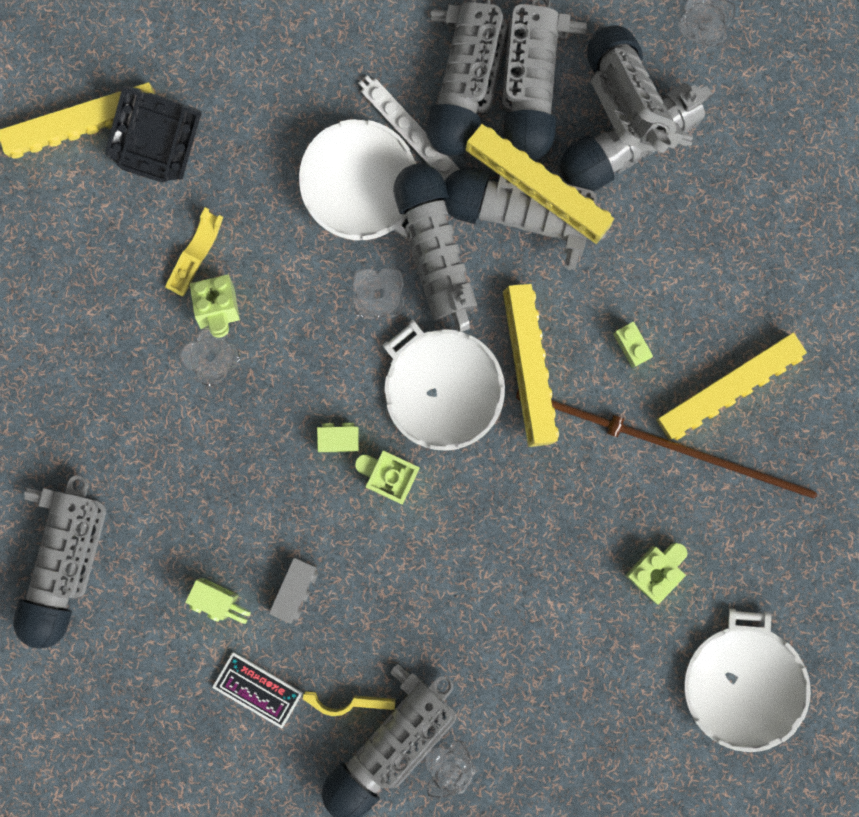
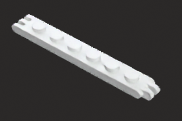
(406, 126)

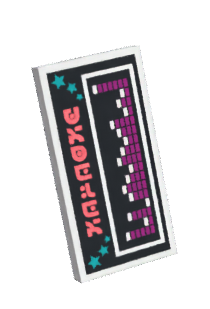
(257, 690)

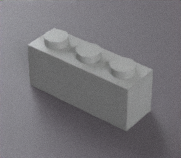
(294, 590)

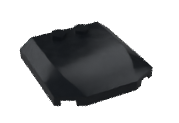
(152, 135)

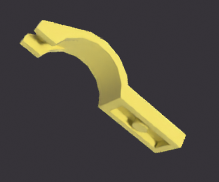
(194, 253)
(358, 701)

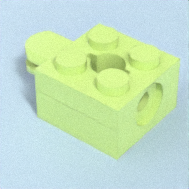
(215, 304)
(388, 475)
(658, 572)
(215, 601)

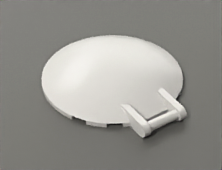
(351, 179)
(466, 384)
(764, 701)

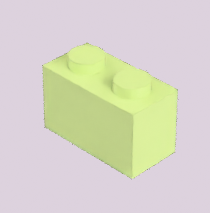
(633, 344)
(338, 438)

